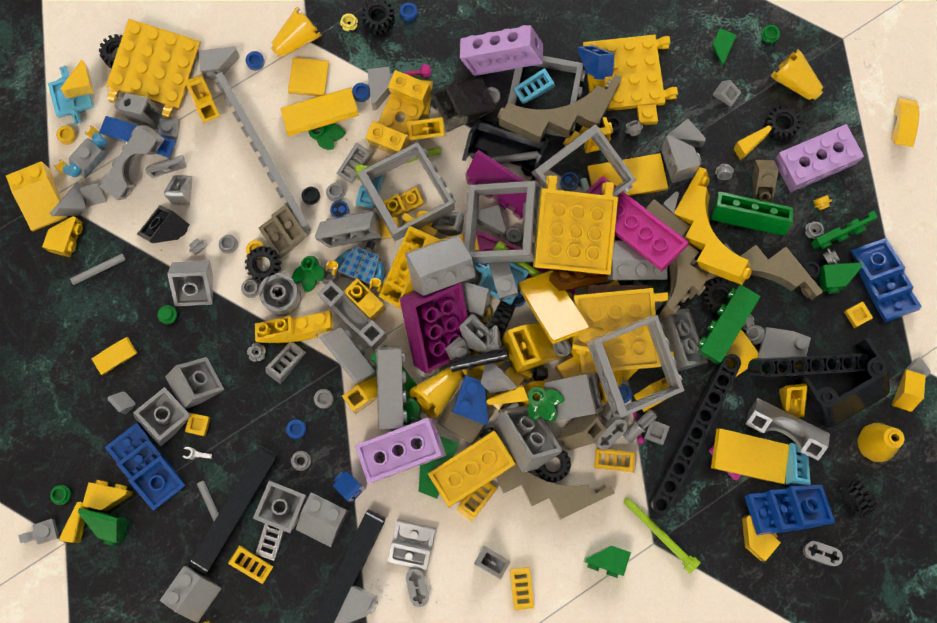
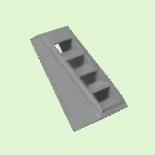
(349, 159)
(280, 358)
(264, 536)

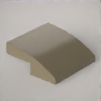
(282, 231)
(461, 426)

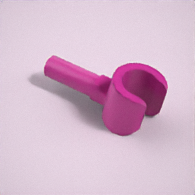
(424, 72)

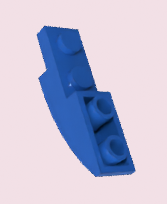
(122, 132)

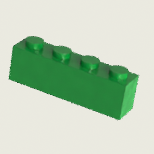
(752, 213)
(728, 324)

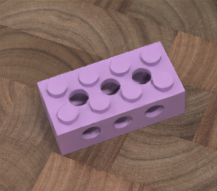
(501, 50)
(835, 151)
(370, 450)

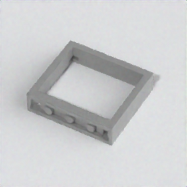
(557, 64)
(606, 148)
(393, 162)
(530, 226)
(607, 377)

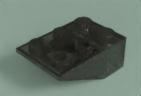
(463, 102)

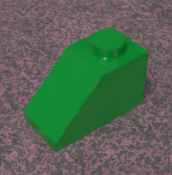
(837, 276)

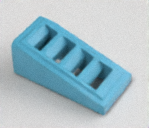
(530, 81)
(793, 476)

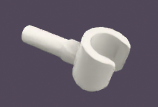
(194, 453)

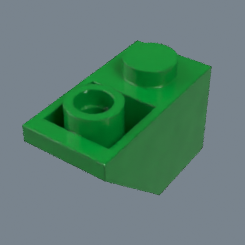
(609, 559)

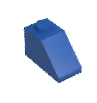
(597, 61)
(348, 486)

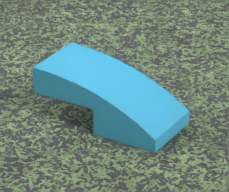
(363, 198)

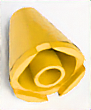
(294, 34)
(798, 76)
(436, 392)
(879, 442)

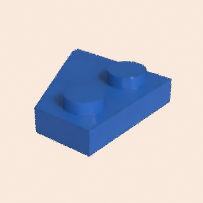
(472, 401)

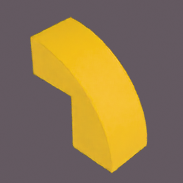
(202, 98)
(906, 123)

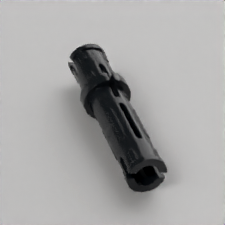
(470, 362)

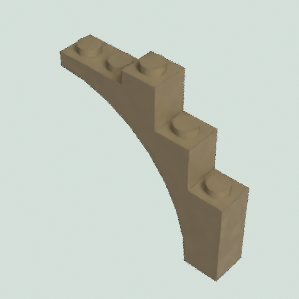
(684, 278)

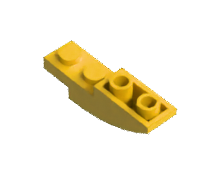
(293, 330)

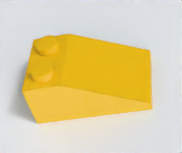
(35, 194)

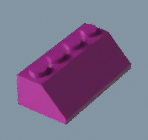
(488, 171)

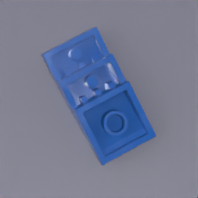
(885, 280)
(145, 466)
(789, 509)

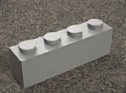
(389, 387)

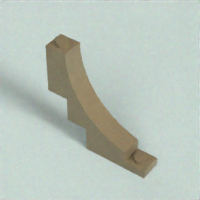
(586, 112)
(780, 268)
(564, 498)

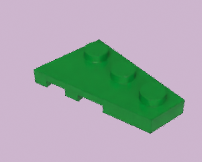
(825, 240)
(426, 485)

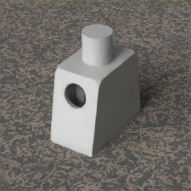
(139, 110)

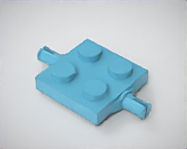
(65, 106)
(519, 274)

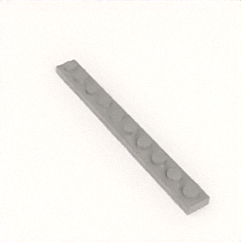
(257, 145)

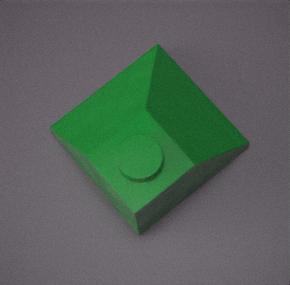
(105, 525)

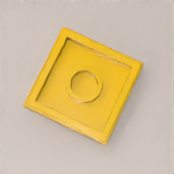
(308, 77)

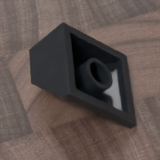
(163, 226)

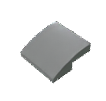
(411, 544)

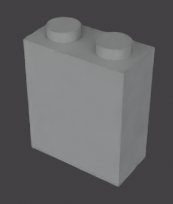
(579, 393)

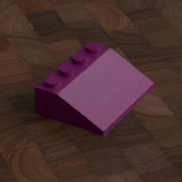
(433, 324)

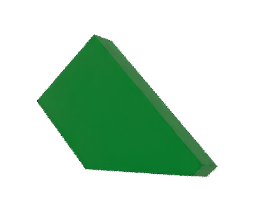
(723, 44)

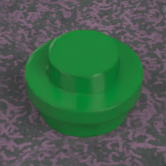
(770, 34)
(167, 314)
(60, 495)

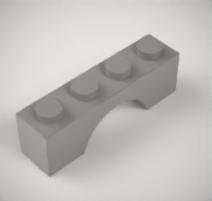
(118, 180)
(352, 315)
(808, 437)

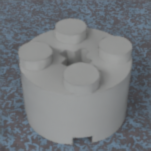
(276, 285)

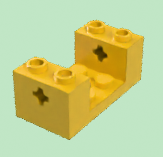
(406, 97)
(398, 280)

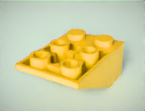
(529, 347)

